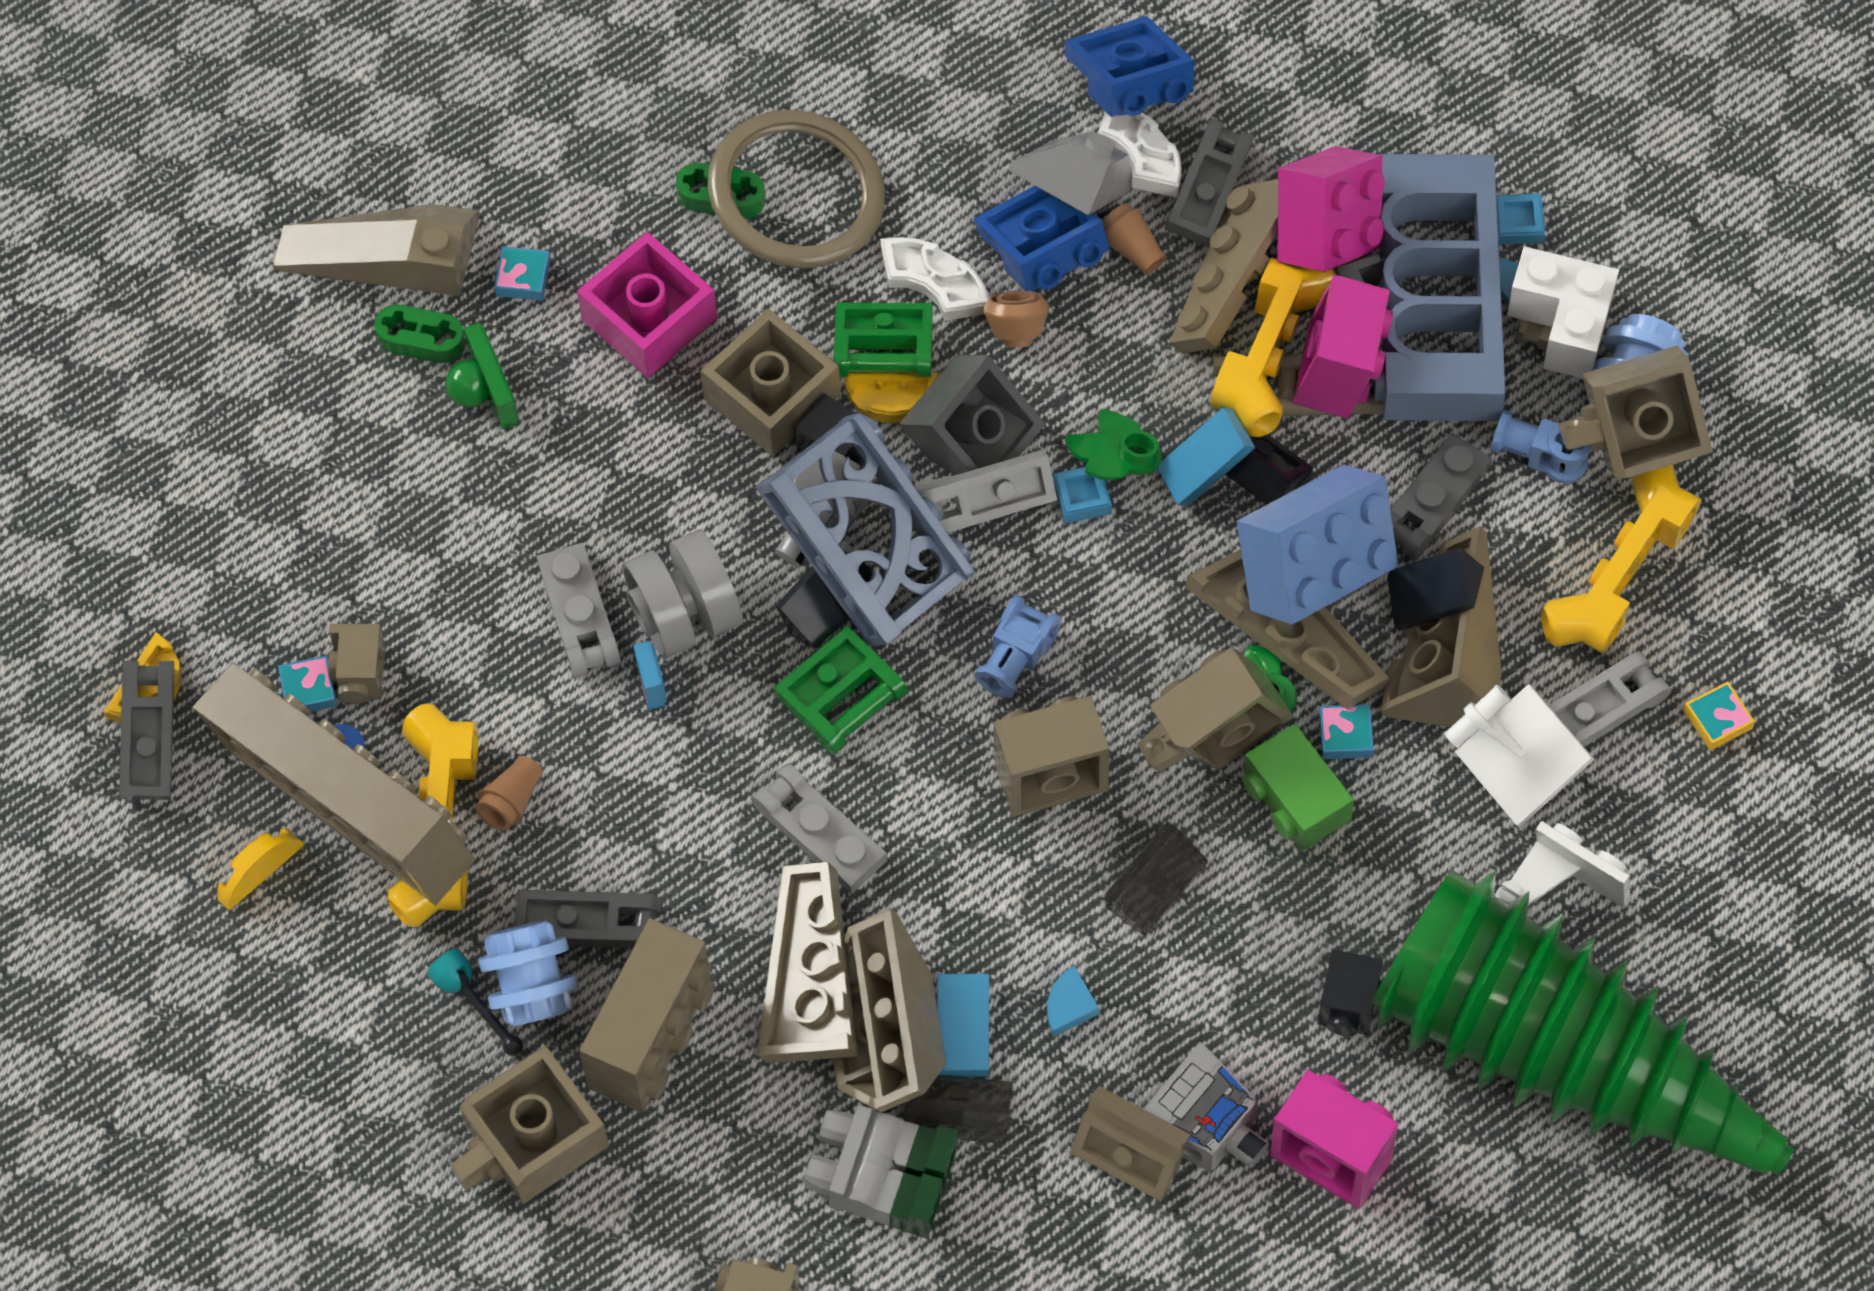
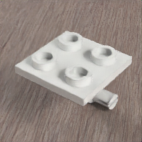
(1518, 752)
(1558, 857)

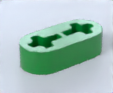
(701, 201)
(420, 333)

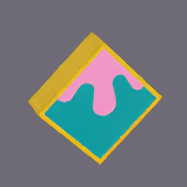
(1719, 716)

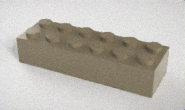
(336, 782)

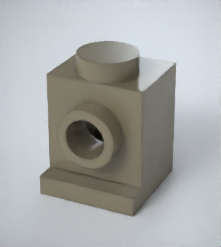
(357, 661)
(757, 1276)

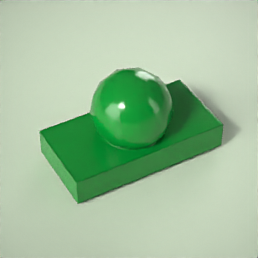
(481, 378)

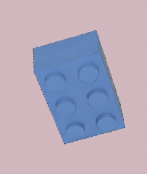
(1317, 544)

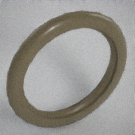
(769, 249)

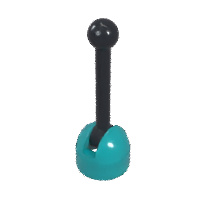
(452, 975)

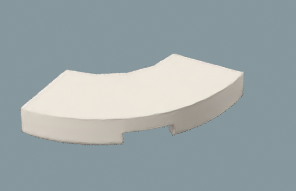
(1152, 157)
(936, 274)

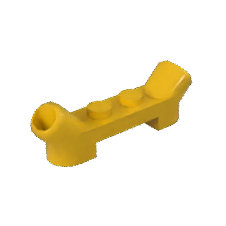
(1242, 379)
(1601, 613)
(452, 756)

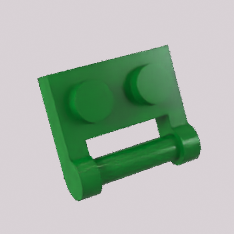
(883, 328)
(832, 676)

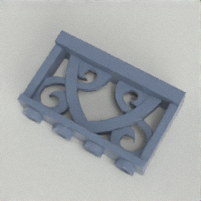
(800, 514)

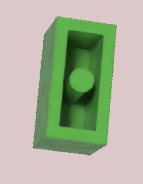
(1297, 788)

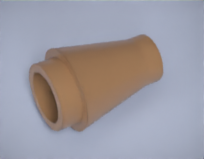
(1132, 238)
(508, 795)

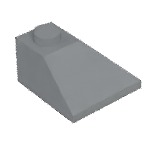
(1078, 170)

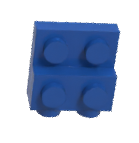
(1132, 66)
(1042, 238)

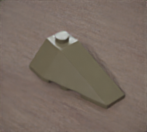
(396, 248)
(1450, 657)

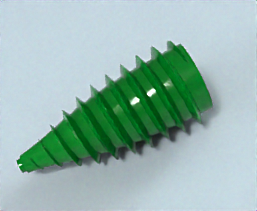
(1562, 1027)

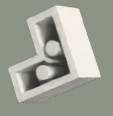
(1571, 299)

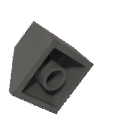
(971, 417)

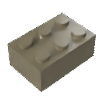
(647, 1016)

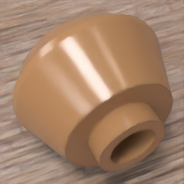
(1016, 316)

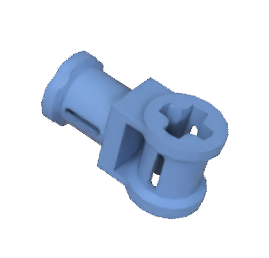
(1542, 446)
(1017, 643)

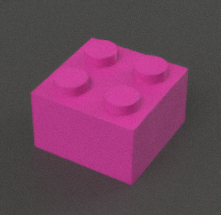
(1330, 208)
(647, 304)
(1343, 347)
(1334, 1137)

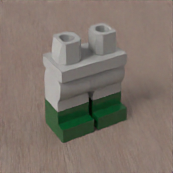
(886, 1168)

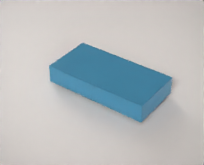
(1205, 456)
(964, 1023)

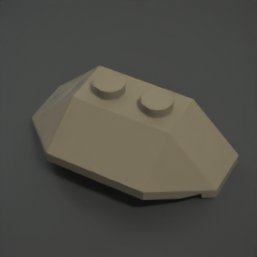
(892, 1015)

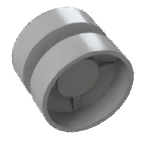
(668, 599)

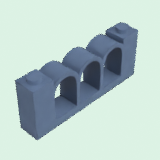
(1441, 384)

